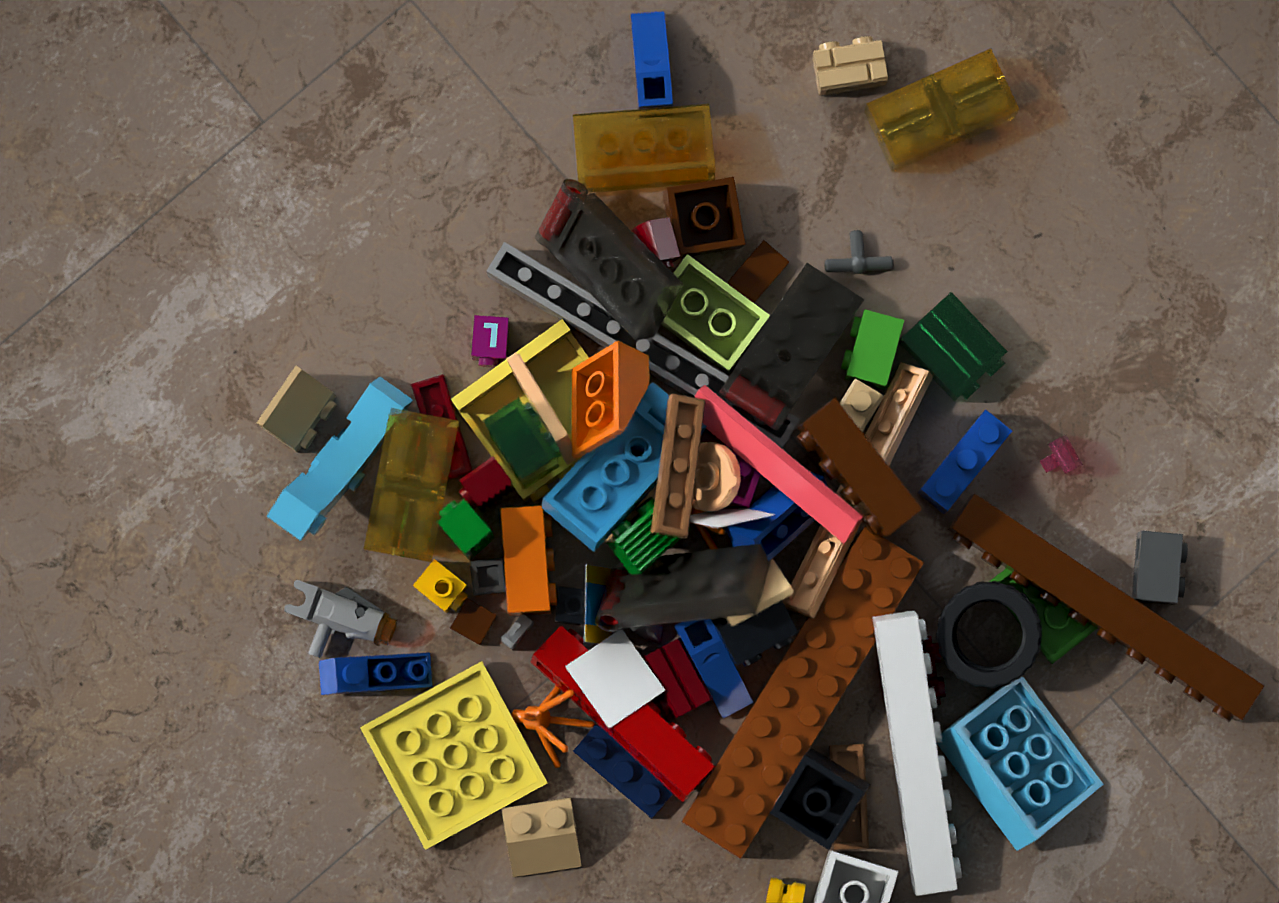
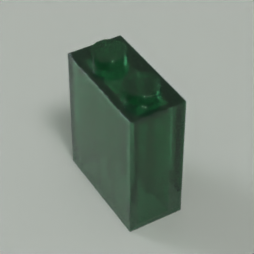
(954, 348)

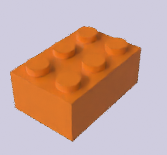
(528, 560)

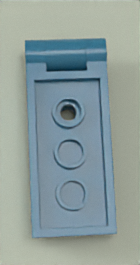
(610, 479)

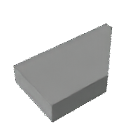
(517, 632)

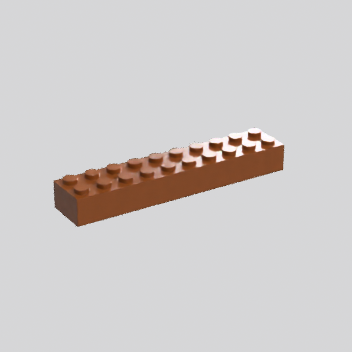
(801, 693)

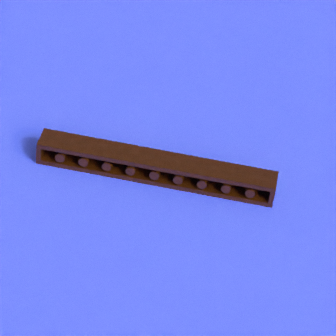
(1106, 608)

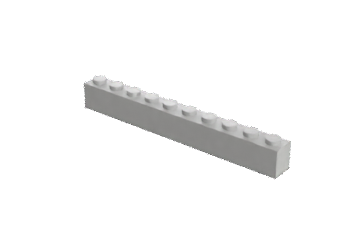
(586, 315)

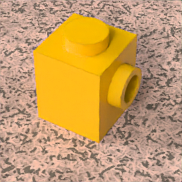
(442, 587)

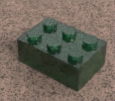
(521, 442)

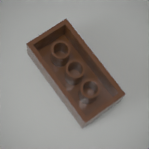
(858, 468)

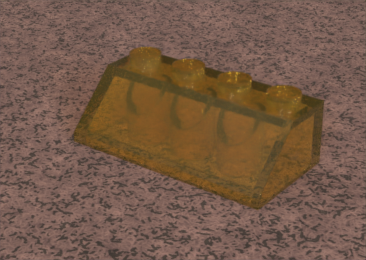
(644, 148)

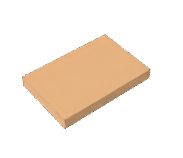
(541, 405)

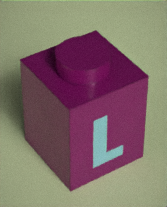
(490, 340)

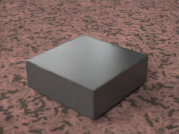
(488, 576)

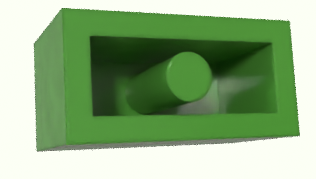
(873, 348)

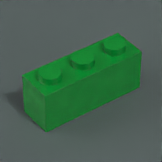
(465, 528)

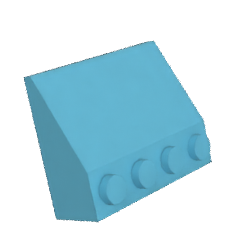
(1019, 762)

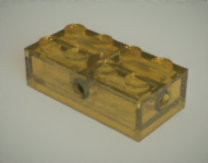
(941, 110)
(411, 485)

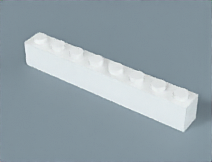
(915, 752)

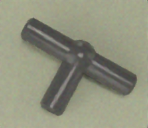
(858, 262)

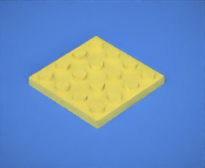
(453, 755)

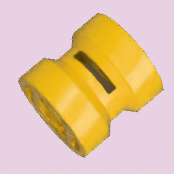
(785, 893)

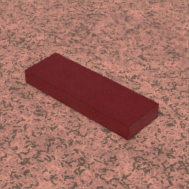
(435, 400)

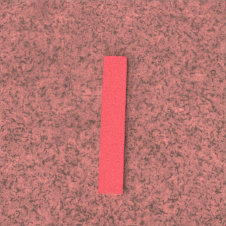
(778, 467)

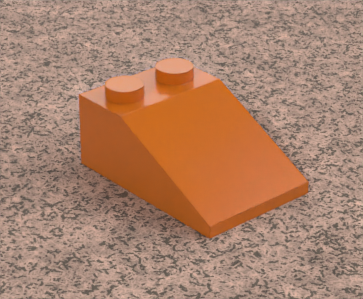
(606, 395)

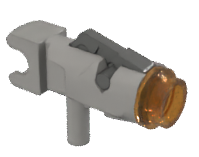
(343, 613)

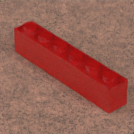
(642, 733)

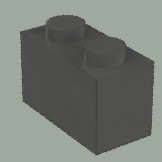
(1158, 567)

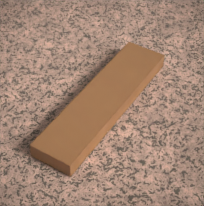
(678, 466)

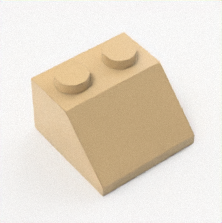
(297, 410)
(541, 837)

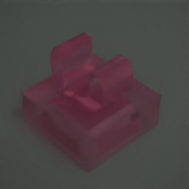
(1063, 456)

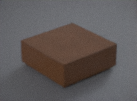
(473, 621)

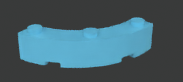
(340, 463)

